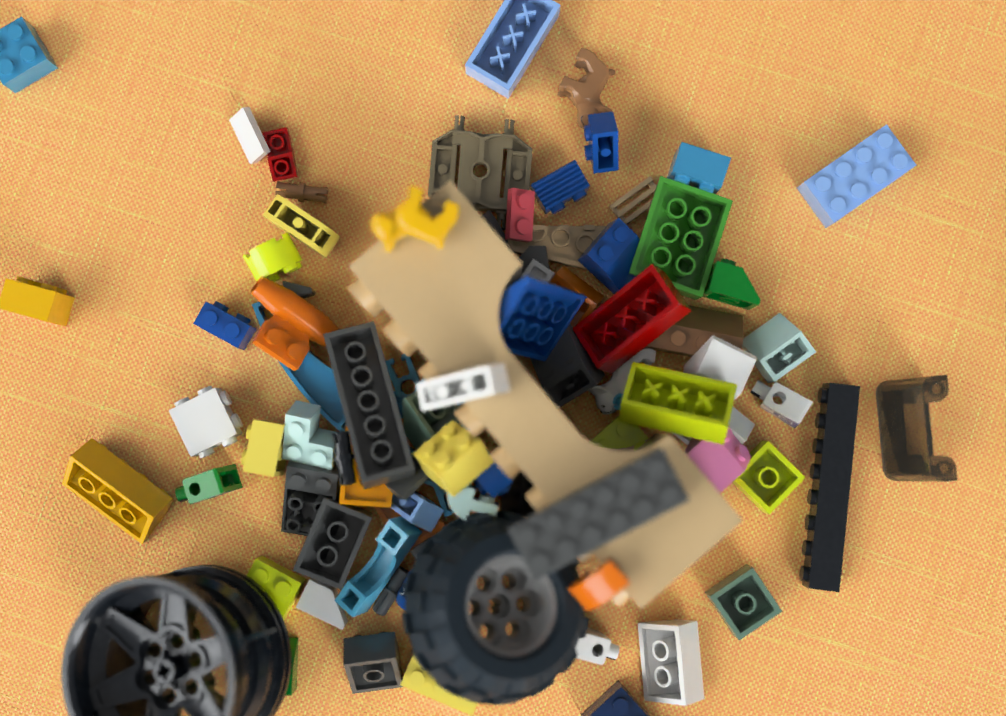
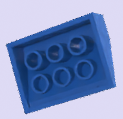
(536, 316)

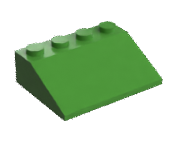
(682, 235)

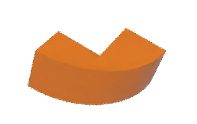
(599, 586)

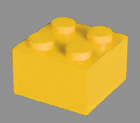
(36, 300)

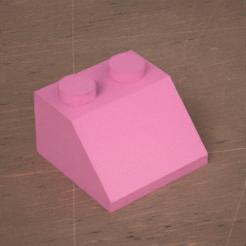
(719, 462)

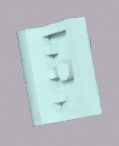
(466, 502)

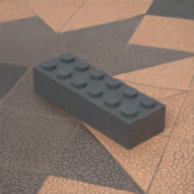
(369, 405)
(597, 513)

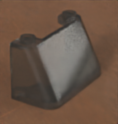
(907, 430)

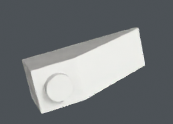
(463, 386)

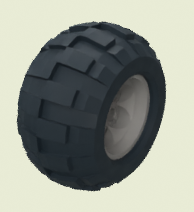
(449, 639)

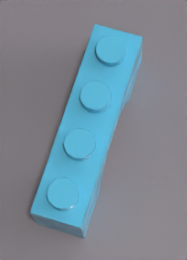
(392, 547)

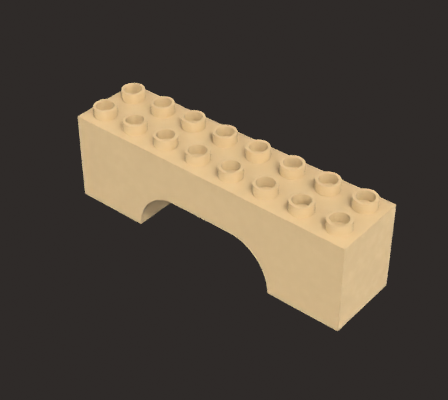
(450, 312)

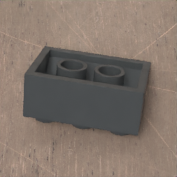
(333, 542)

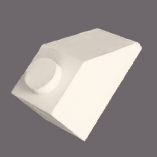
(319, 602)

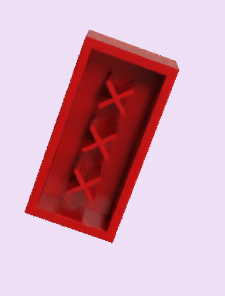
(631, 319)

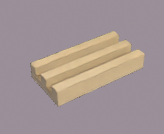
(619, 214)

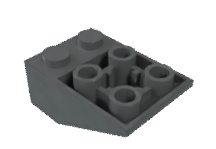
(567, 370)
(304, 494)

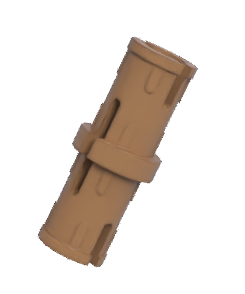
(302, 192)

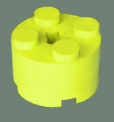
(273, 258)

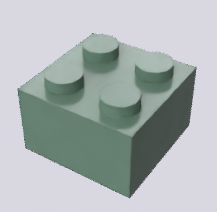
(743, 601)

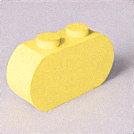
(301, 226)

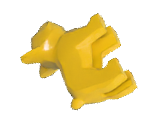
(414, 221)

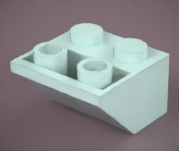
(777, 347)

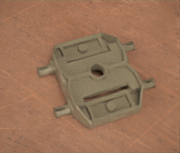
(484, 150)

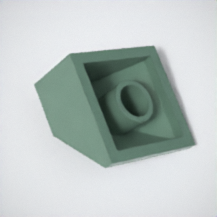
(423, 425)

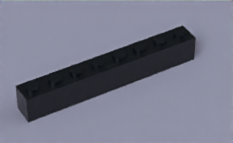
(830, 487)

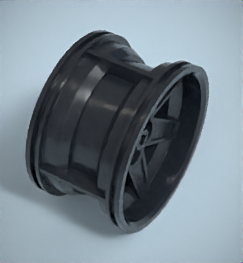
(116, 659)

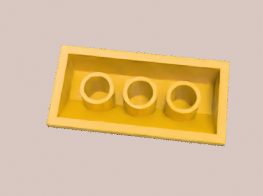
(116, 490)

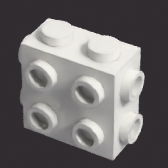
(206, 421)

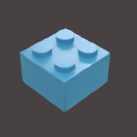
(22, 56)
(699, 168)

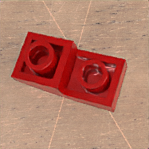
(281, 154)

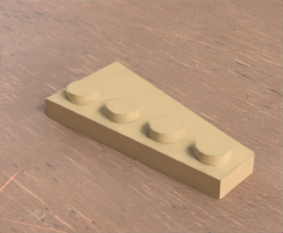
(562, 242)

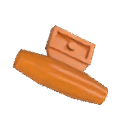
(292, 326)

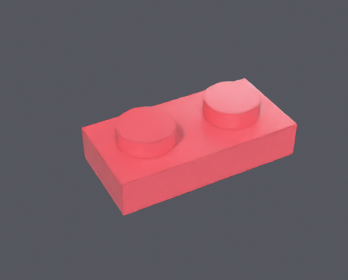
(519, 215)

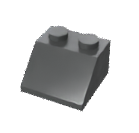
(372, 662)

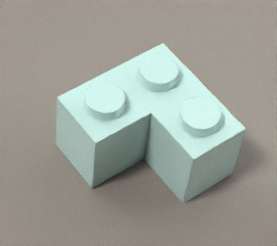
(304, 439)

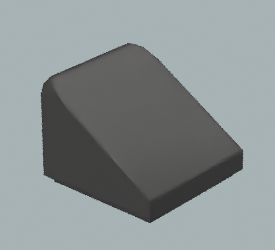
(301, 290)

